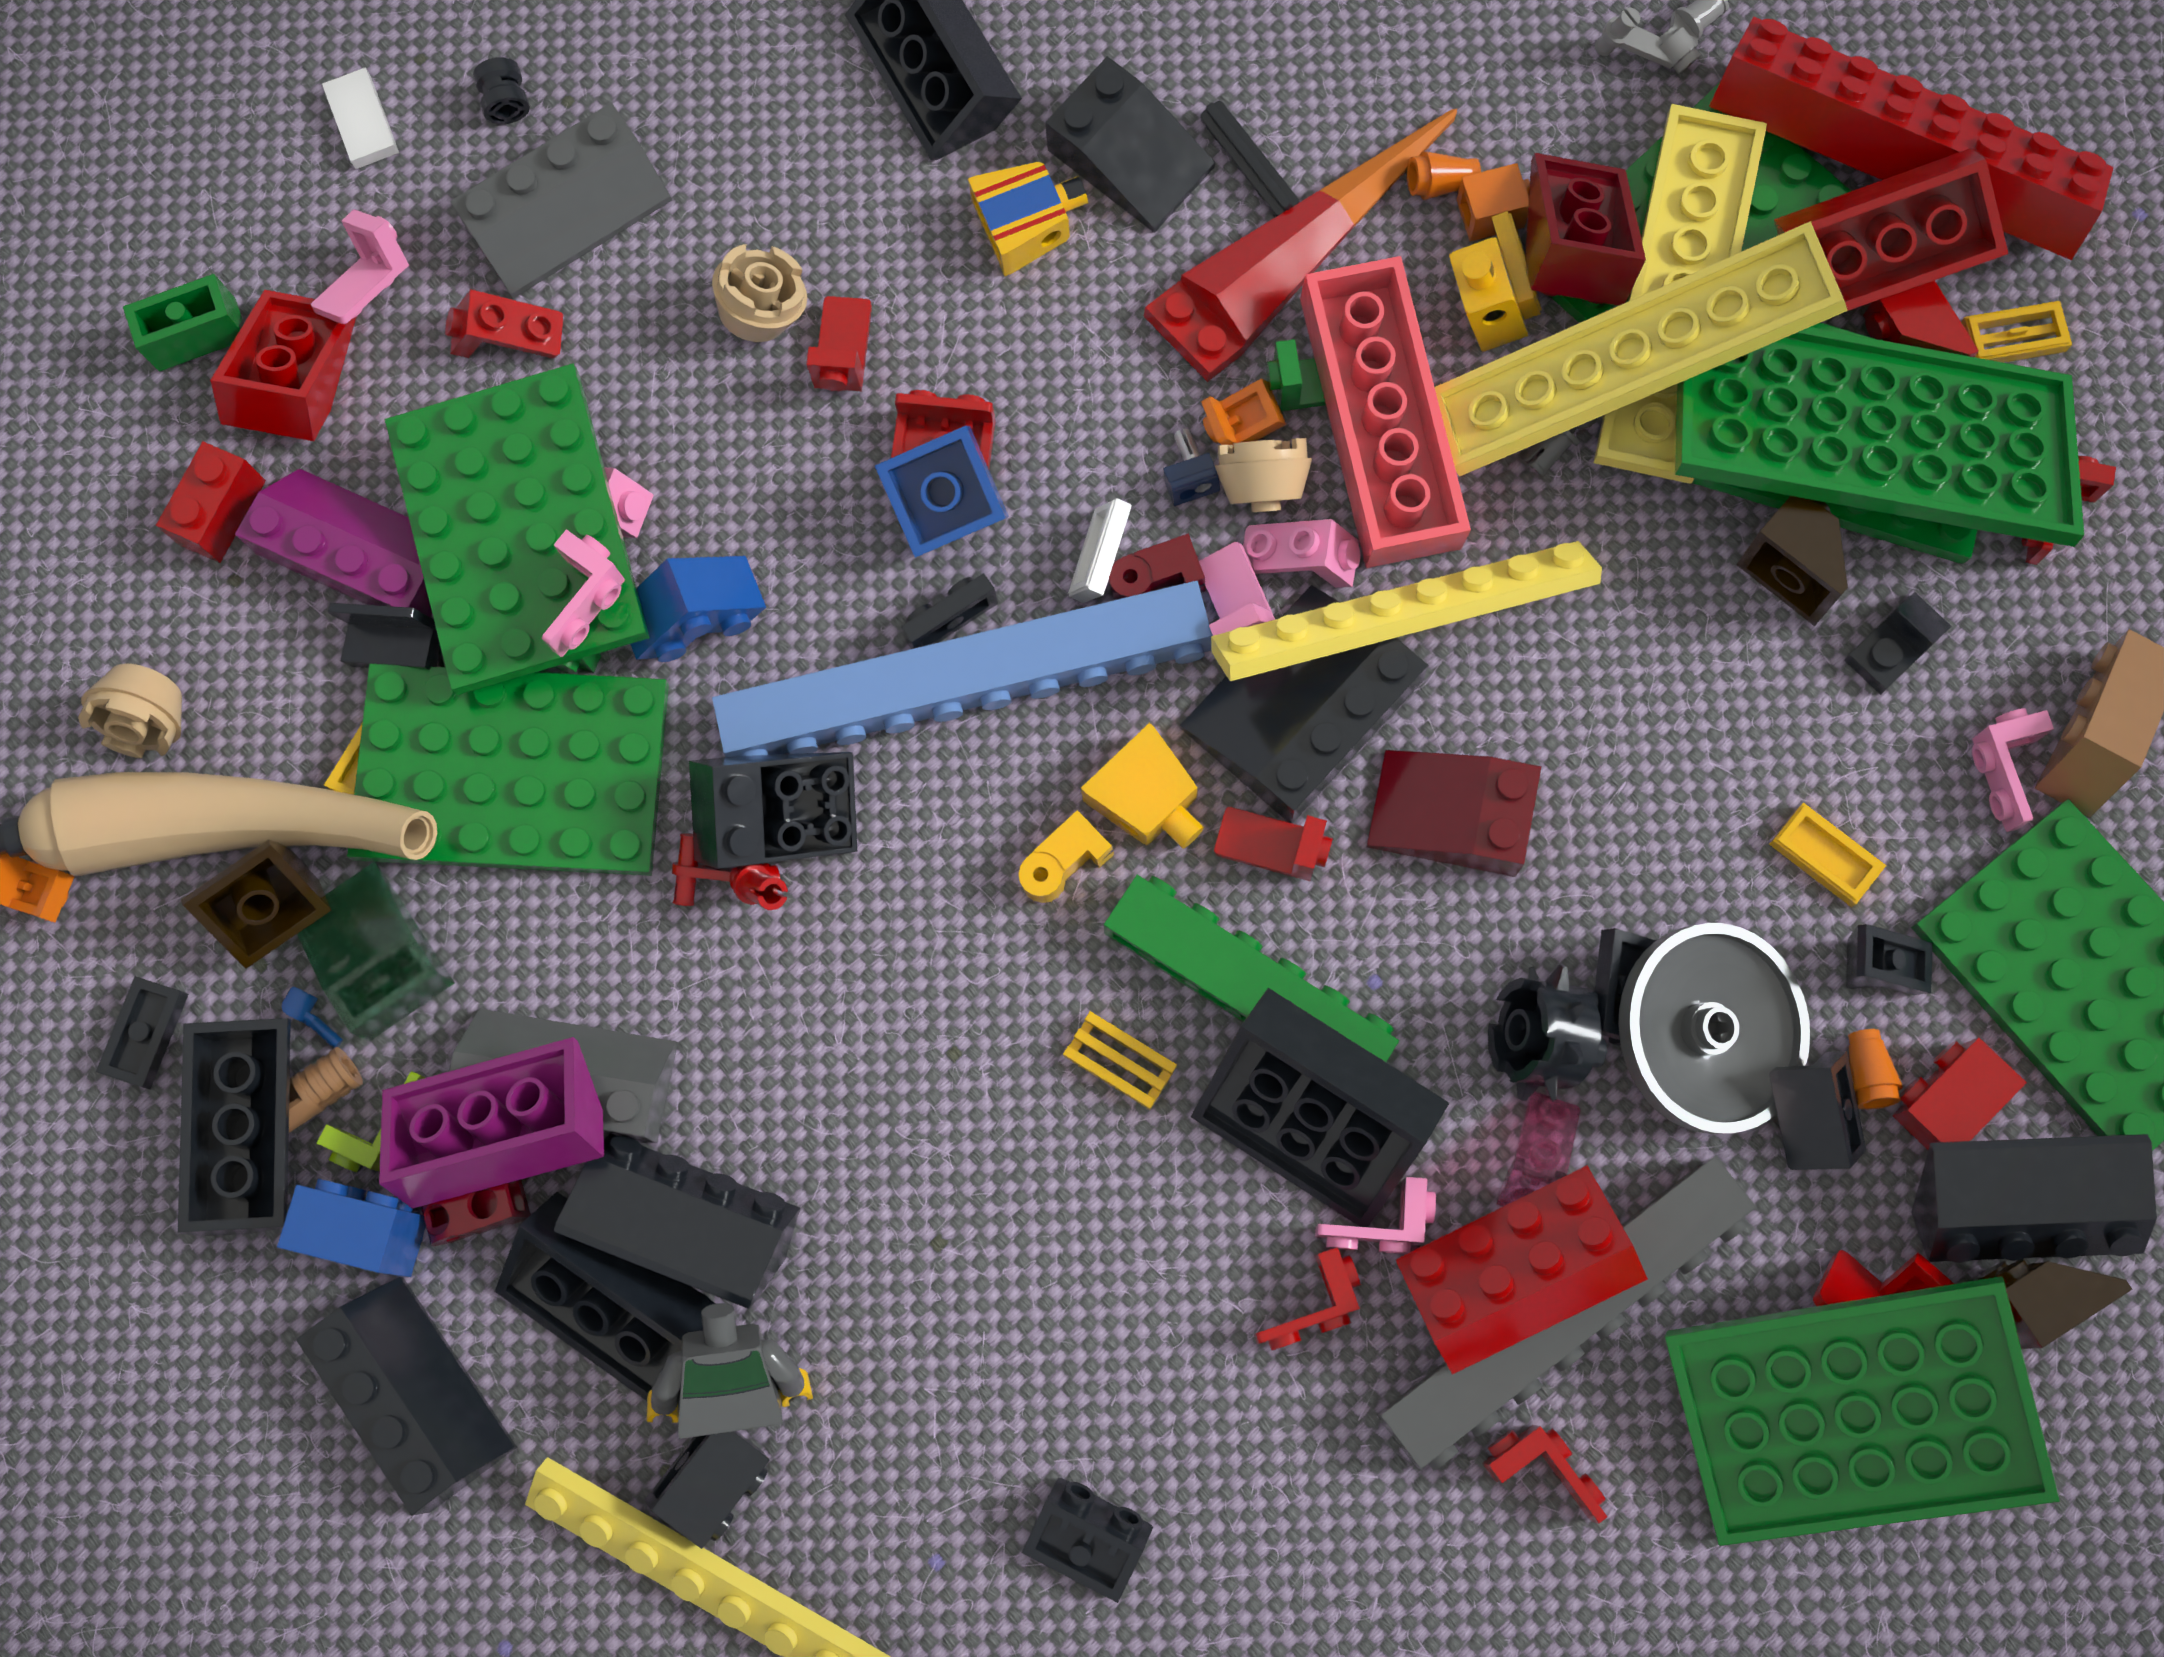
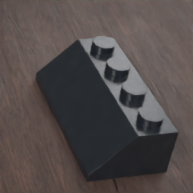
(936, 69)
(234, 1127)
(2036, 1198)
(679, 1220)
(598, 1302)
(406, 1395)

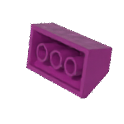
(337, 541)
(489, 1124)

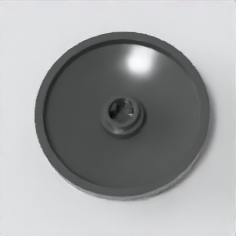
(1708, 1025)

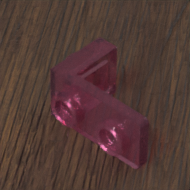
(1542, 1147)

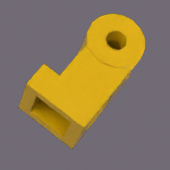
(1060, 856)

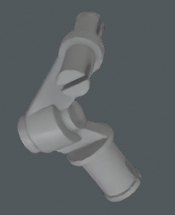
(1672, 49)

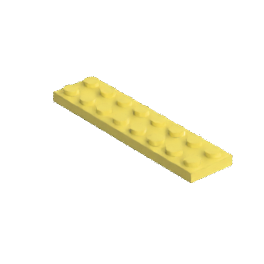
(1691, 222)
(1639, 348)

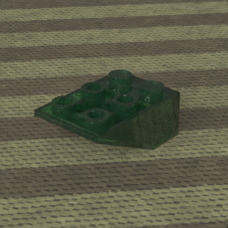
(372, 955)

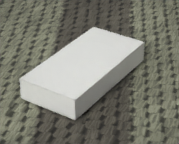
(360, 118)
(1099, 550)

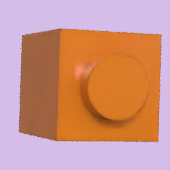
(1490, 194)

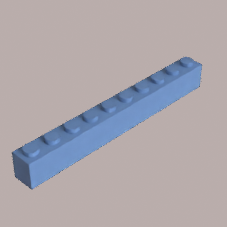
(966, 674)

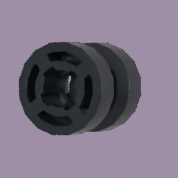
(500, 84)

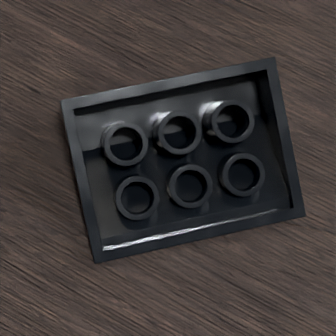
(1304, 722)
(1318, 1109)

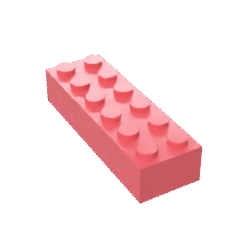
(1384, 412)

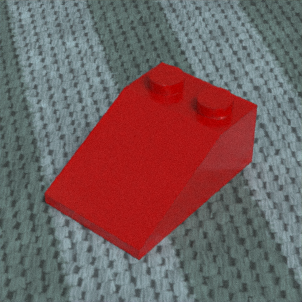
(282, 368)

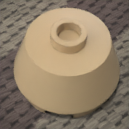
(758, 292)
(1263, 472)
(134, 710)

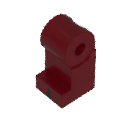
(1156, 568)
(475, 1212)

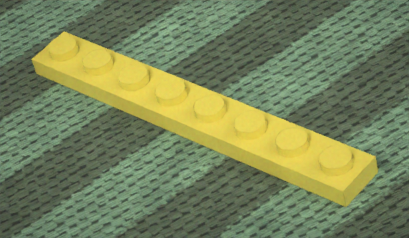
(1404, 610)
(687, 1569)

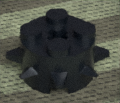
(1546, 1033)

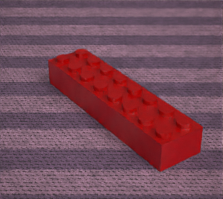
(1895, 125)

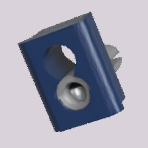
(1193, 476)

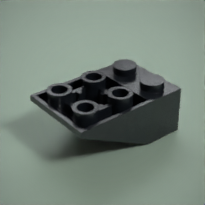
(772, 808)

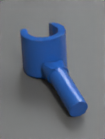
(299, 1005)

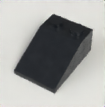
(1127, 145)

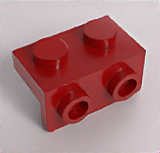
(927, 417)

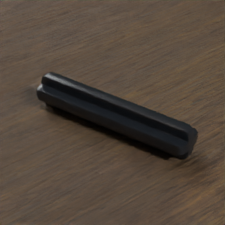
(1248, 158)

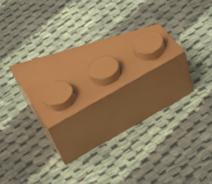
(2110, 725)

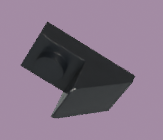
(1897, 643)
(1888, 960)

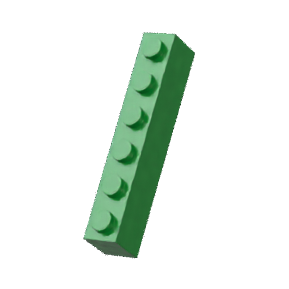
(1228, 966)

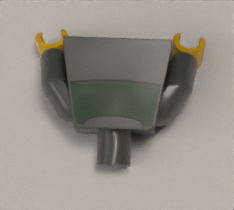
(725, 1378)

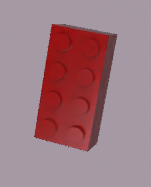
(1907, 228)
(1521, 1269)

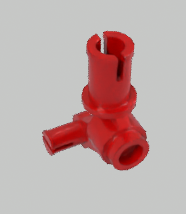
(750, 883)

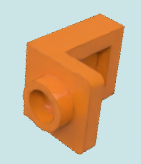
(1243, 415)
(33, 887)

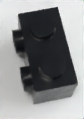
(707, 1484)

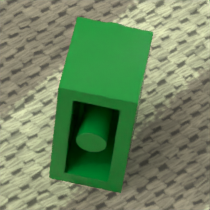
(184, 322)

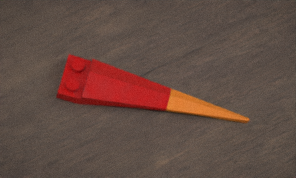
(1239, 290)

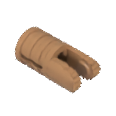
(321, 1086)

